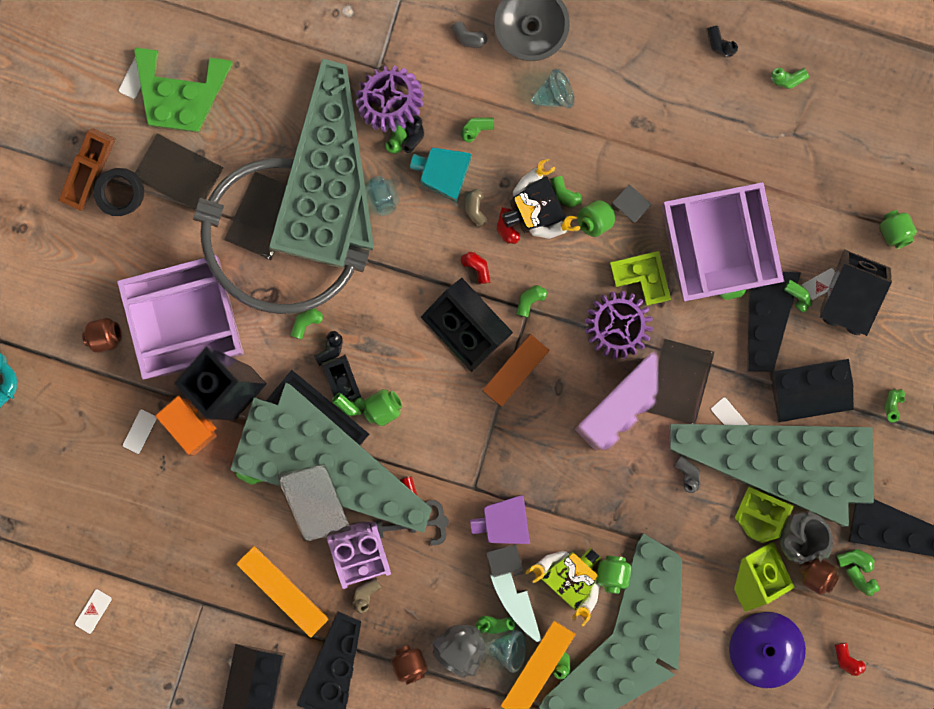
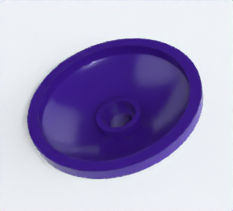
(749, 646)

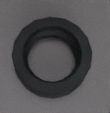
(133, 179)

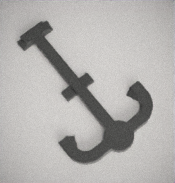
(441, 521)

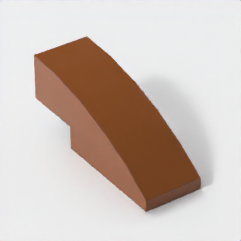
(86, 168)
(515, 370)

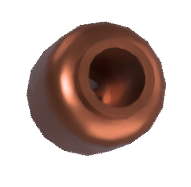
(102, 335)
(819, 576)
(409, 664)

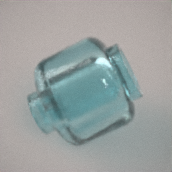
(382, 196)

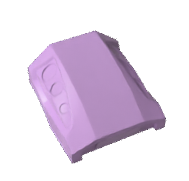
(358, 553)

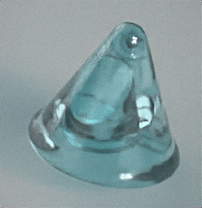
(555, 91)
(508, 650)

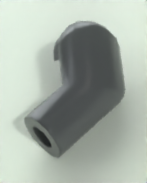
(467, 38)
(691, 475)

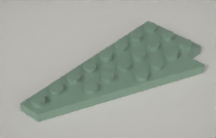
(326, 190)
(301, 436)
(801, 465)

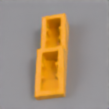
(282, 591)
(539, 667)

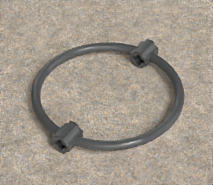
(209, 214)

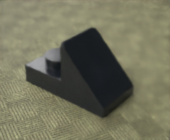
(341, 377)

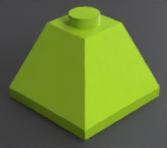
(762, 578)

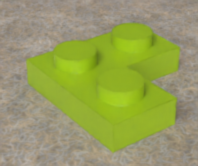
(646, 270)

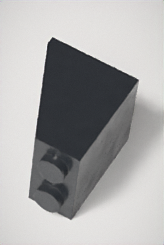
(856, 293)
(219, 385)

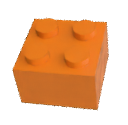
(187, 425)

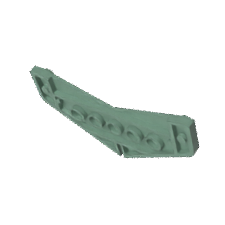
(643, 632)

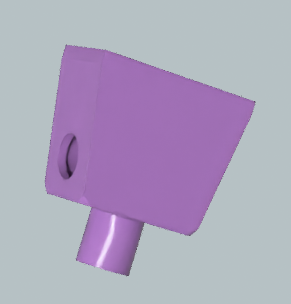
(504, 522)

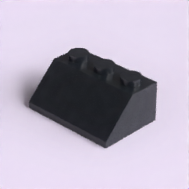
(466, 324)
(813, 390)
(253, 678)

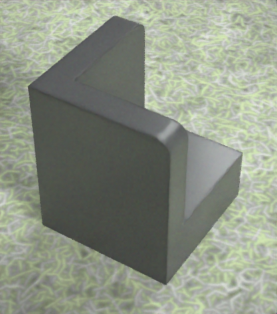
(631, 204)
(505, 561)

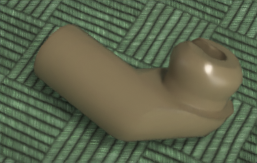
(472, 206)
(363, 594)

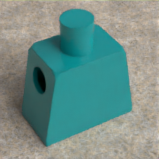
(443, 171)

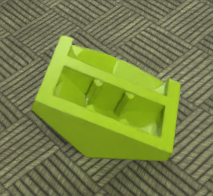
(762, 515)

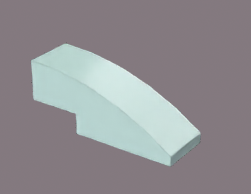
(516, 604)

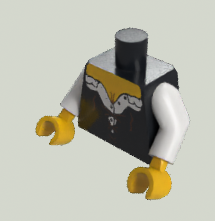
(537, 206)

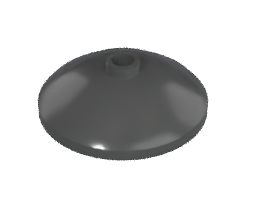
(551, 29)

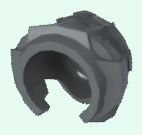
(806, 538)
(460, 649)

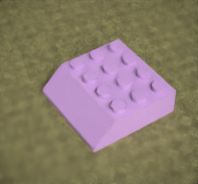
(722, 242)
(178, 315)
(621, 405)

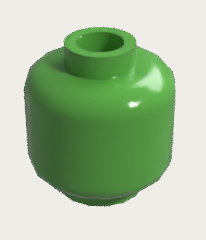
(596, 218)
(898, 229)
(382, 407)
(614, 574)

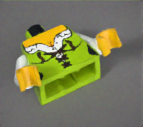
(571, 579)

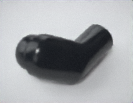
(720, 45)
(415, 134)
(333, 348)

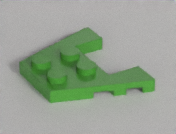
(178, 102)

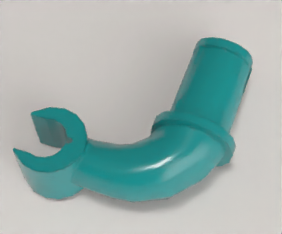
(9, 383)

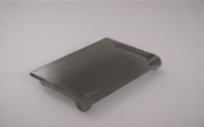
(178, 172)
(257, 216)
(681, 381)
(313, 502)

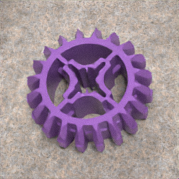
(394, 111)
(599, 335)

